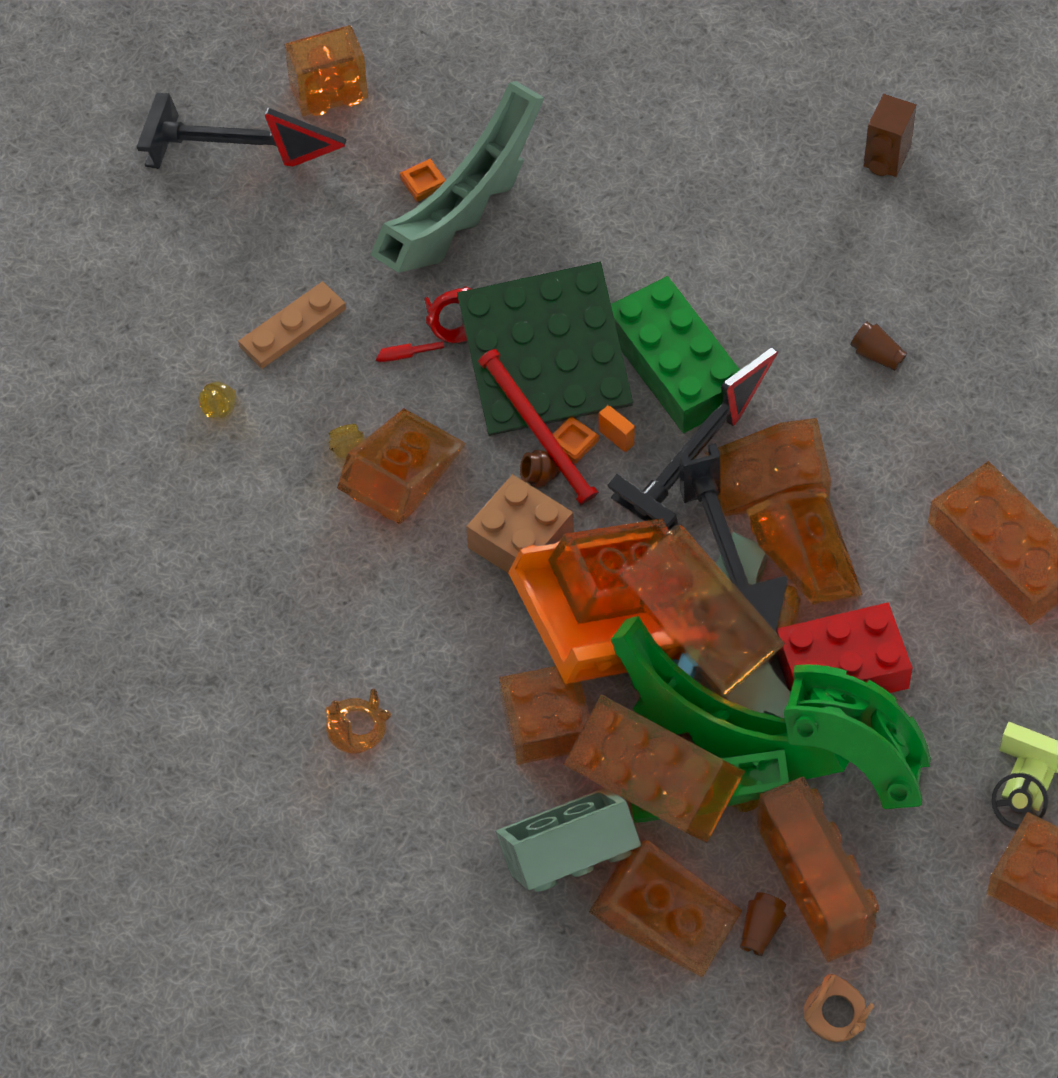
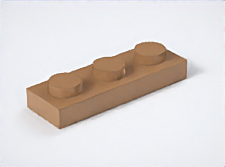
(292, 325)

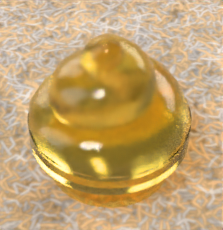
(217, 399)
(344, 439)

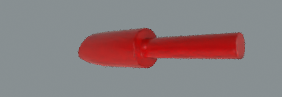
(405, 351)

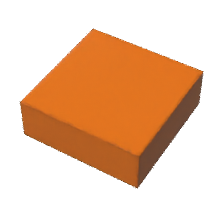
(422, 179)
(616, 428)
(575, 438)

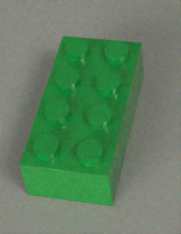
(673, 352)

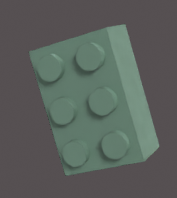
(568, 839)

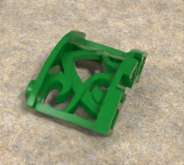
(861, 726)

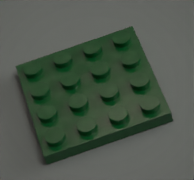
(552, 340)

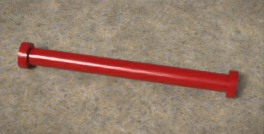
(537, 426)

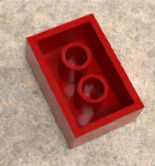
(857, 641)

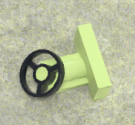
(1031, 773)

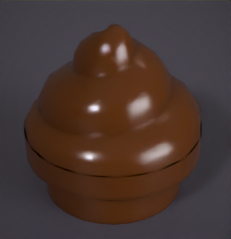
(538, 468)

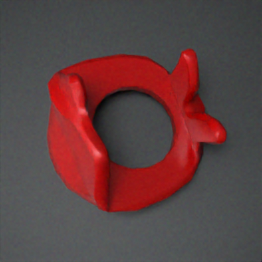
(448, 335)

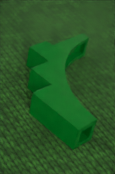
(714, 723)

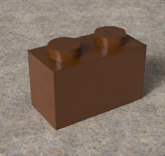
(889, 135)

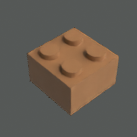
(516, 519)

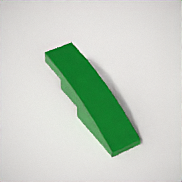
(762, 773)

